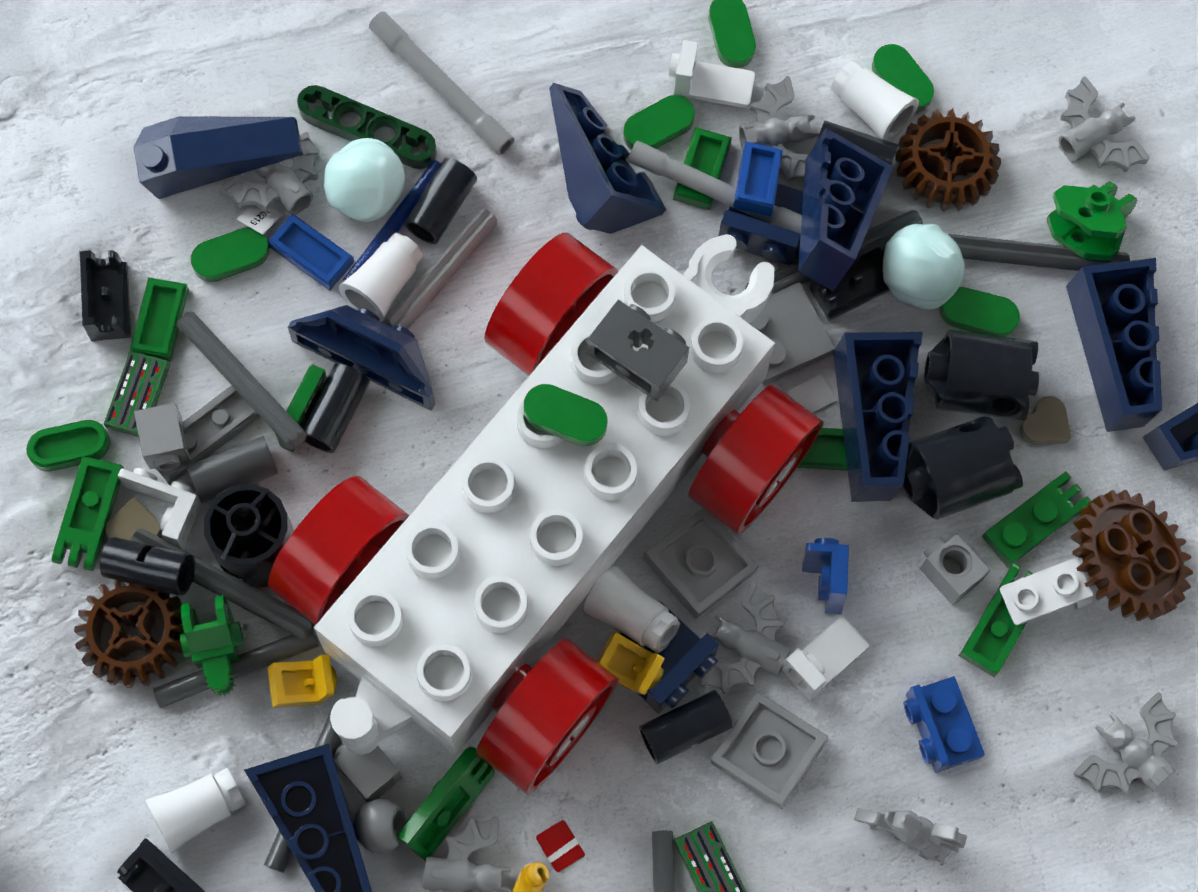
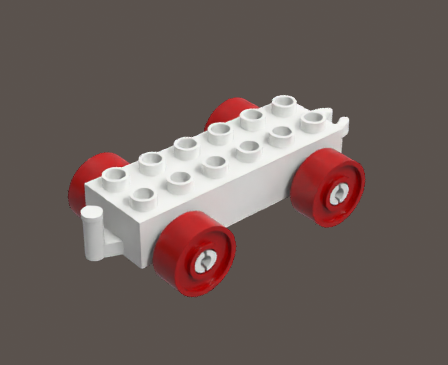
(490, 565)

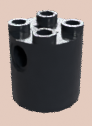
(983, 374)
(961, 468)
(247, 531)

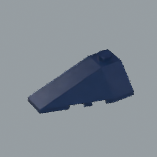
(207, 149)
(596, 172)

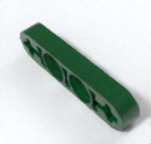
(369, 122)

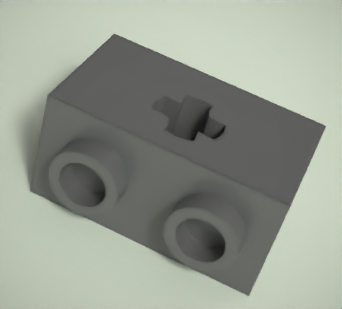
(646, 369)

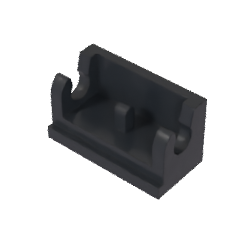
(858, 286)
(105, 296)
(153, 871)

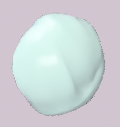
(364, 180)
(922, 266)

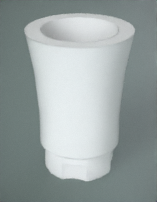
(874, 100)
(382, 276)
(631, 610)
(195, 807)

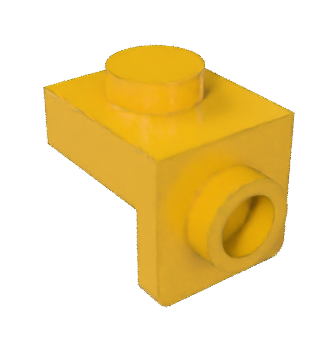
(631, 663)
(302, 682)

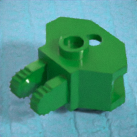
(1092, 217)
(212, 644)

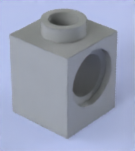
(162, 437)
(953, 585)
(368, 773)

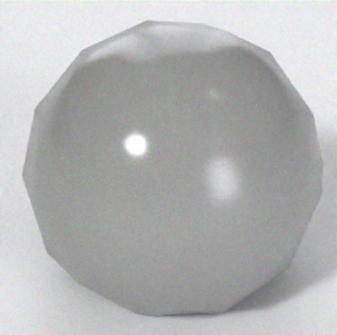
(378, 825)

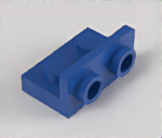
(830, 560)
(944, 724)

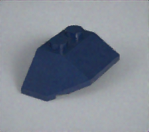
(373, 348)

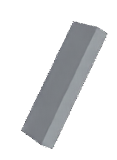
(212, 428)

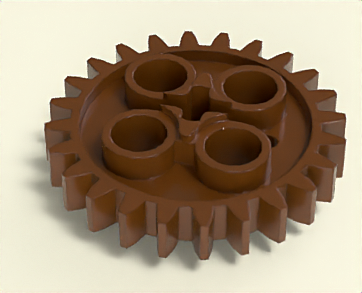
(1131, 555)

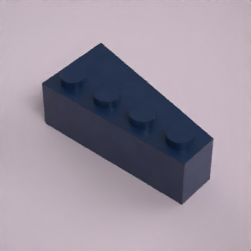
(838, 206)
(313, 818)

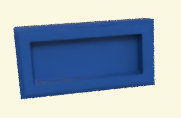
(758, 178)
(311, 251)

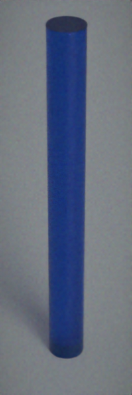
(398, 217)

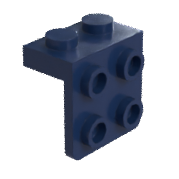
(765, 238)
(683, 660)

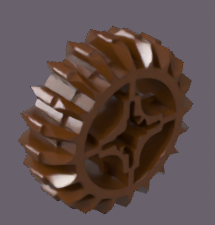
(975, 156)
(120, 643)

